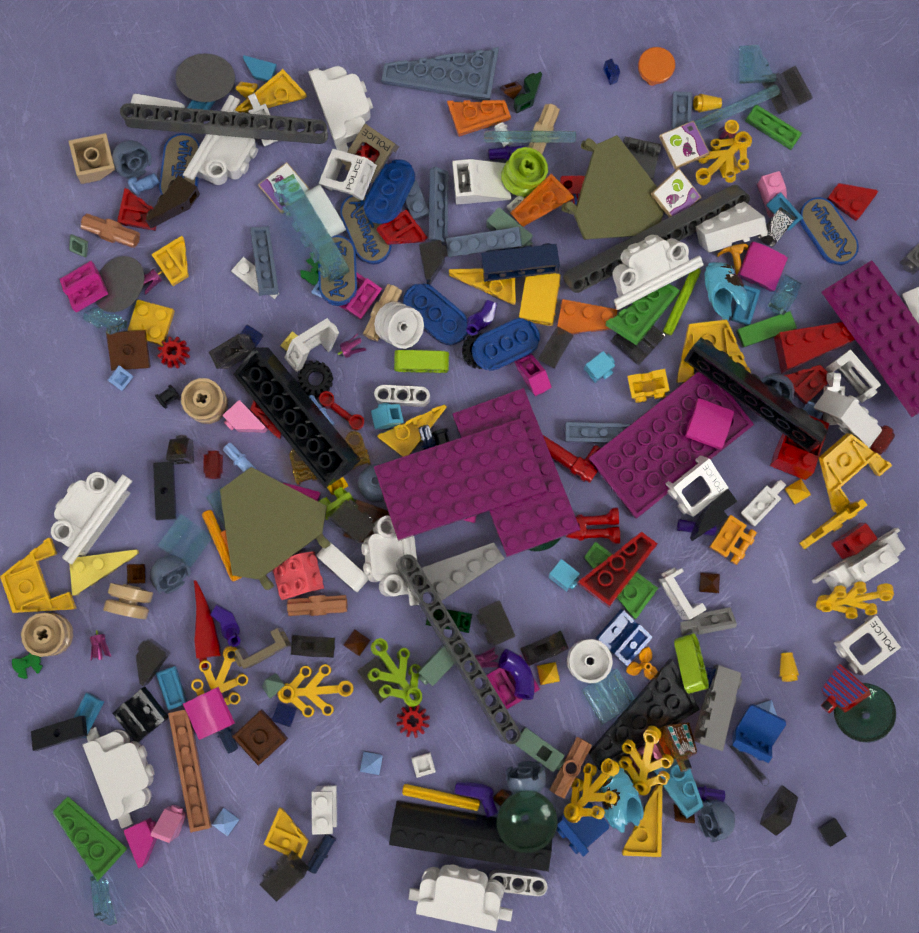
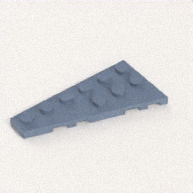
(450, 74)

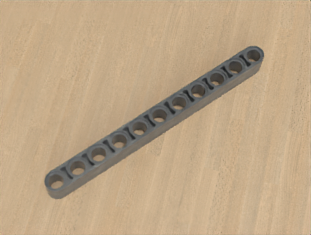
(216, 118)
(677, 227)
(466, 654)

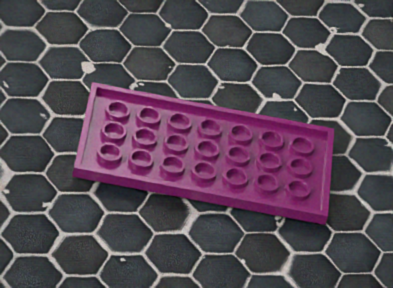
(881, 328)
(656, 447)
(460, 479)
(535, 518)

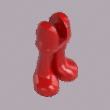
(611, 533)

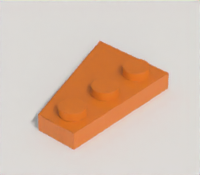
(477, 115)
(541, 200)
(583, 317)

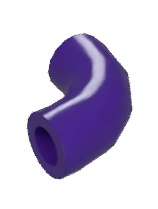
(521, 673)

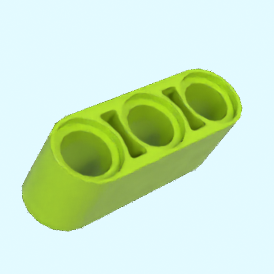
(421, 361)
(691, 663)

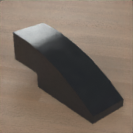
(713, 514)

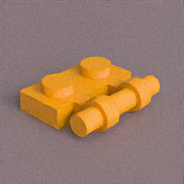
(728, 536)

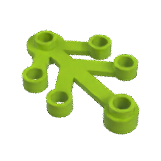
(397, 674)

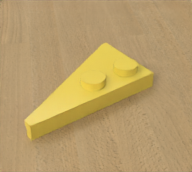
(90, 569)

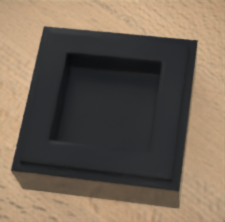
(832, 832)

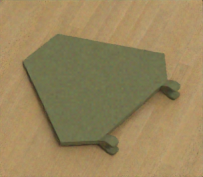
(614, 194)
(267, 524)

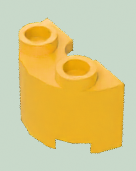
(648, 385)

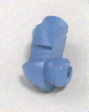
(143, 184)

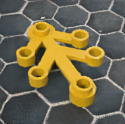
(725, 156)
(830, 602)
(219, 682)
(312, 691)
(645, 764)
(575, 809)

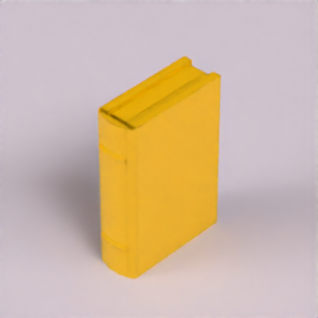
(540, 298)

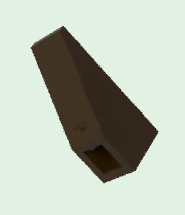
(176, 200)

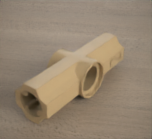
(545, 123)
(389, 295)

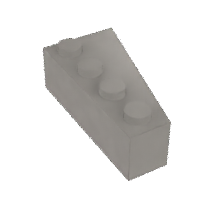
(456, 572)
(717, 708)

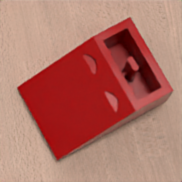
(795, 459)

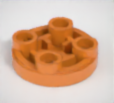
(656, 65)

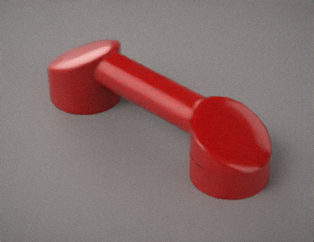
(327, 400)

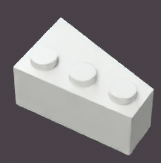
(731, 226)
(849, 416)

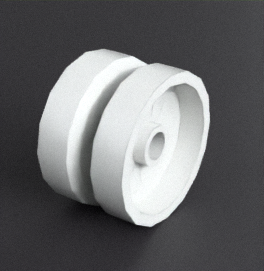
(399, 324)
(601, 661)

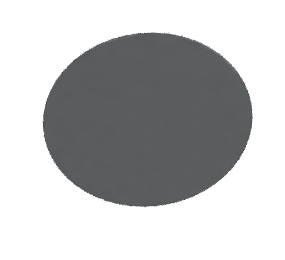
(205, 77)
(123, 282)

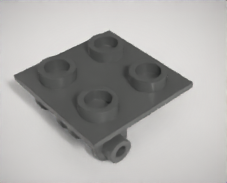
(645, 153)

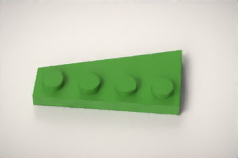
(642, 314)
(638, 590)
(90, 839)

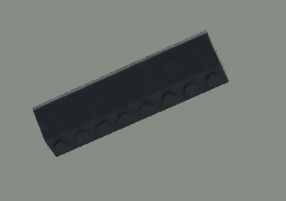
(756, 395)
(296, 416)
(459, 835)

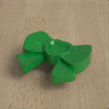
(313, 276)
(21, 664)

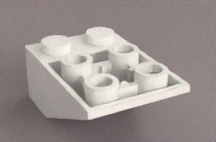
(478, 181)

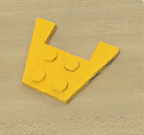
(716, 332)
(843, 462)
(27, 586)

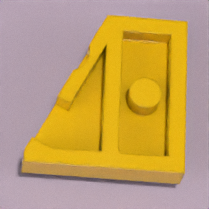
(173, 260)
(286, 835)

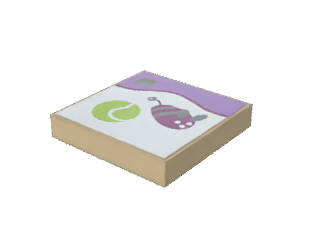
(684, 145)
(268, 188)
(675, 194)

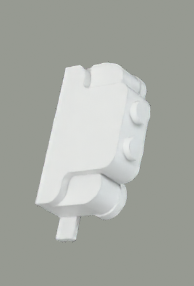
(342, 103)
(222, 155)
(651, 266)
(87, 512)
(381, 556)
(865, 564)
(120, 773)
(461, 897)

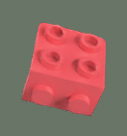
(298, 575)

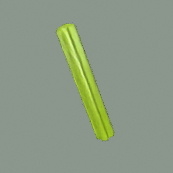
(681, 302)

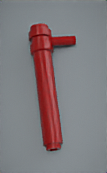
(576, 465)

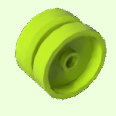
(524, 171)

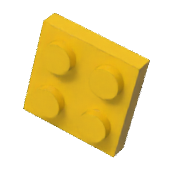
(154, 319)

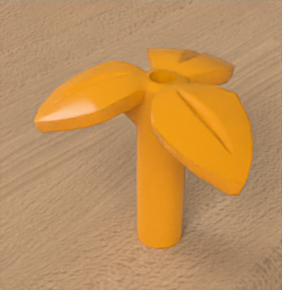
(735, 250)
(645, 657)

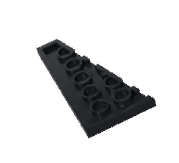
(657, 705)

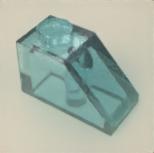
(784, 295)

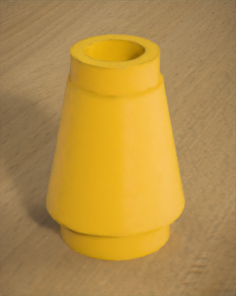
(706, 103)
(788, 668)

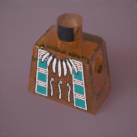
(679, 743)

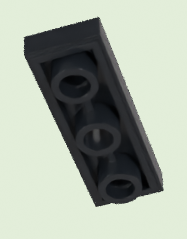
(164, 503)
(59, 733)

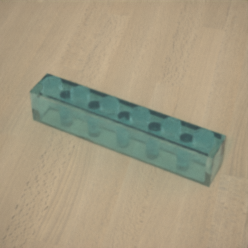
(311, 228)

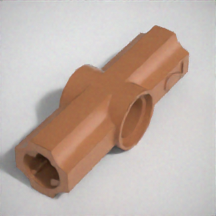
(110, 230)
(317, 605)
(564, 779)

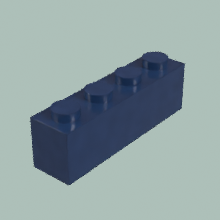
(520, 262)

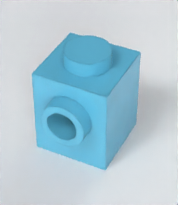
(600, 367)
(387, 416)
(564, 576)

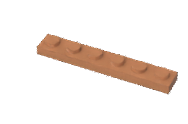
(189, 771)

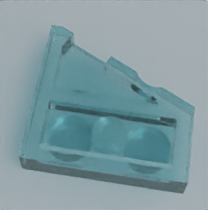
(102, 902)

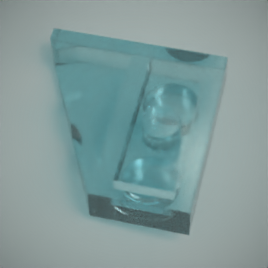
(754, 66)
(111, 321)

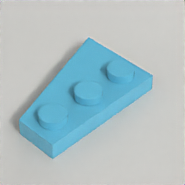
(682, 789)

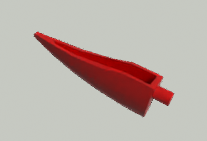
(205, 632)

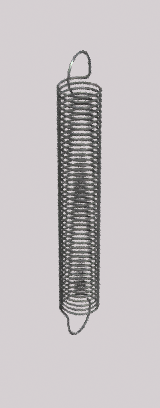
(746, 764)

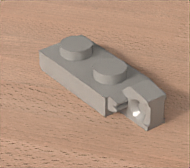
(709, 622)

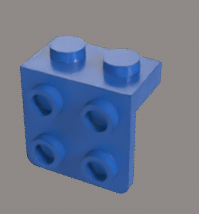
(758, 732)
(583, 832)

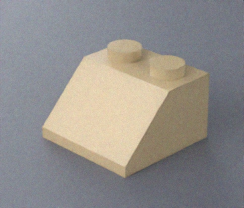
(91, 158)

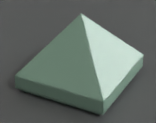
(78, 245)
(272, 685)

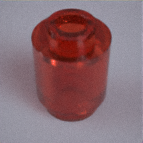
(883, 440)
(213, 465)

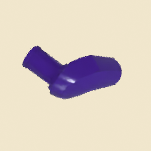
(481, 318)
(228, 624)
(480, 792)

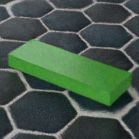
(773, 127)
(766, 329)

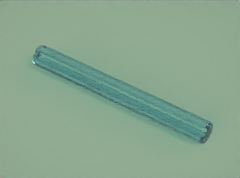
(737, 107)
(530, 136)

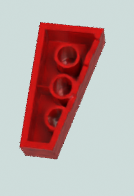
(810, 343)
(616, 572)

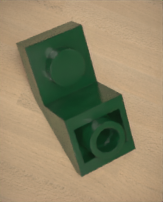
(531, 87)
(461, 619)

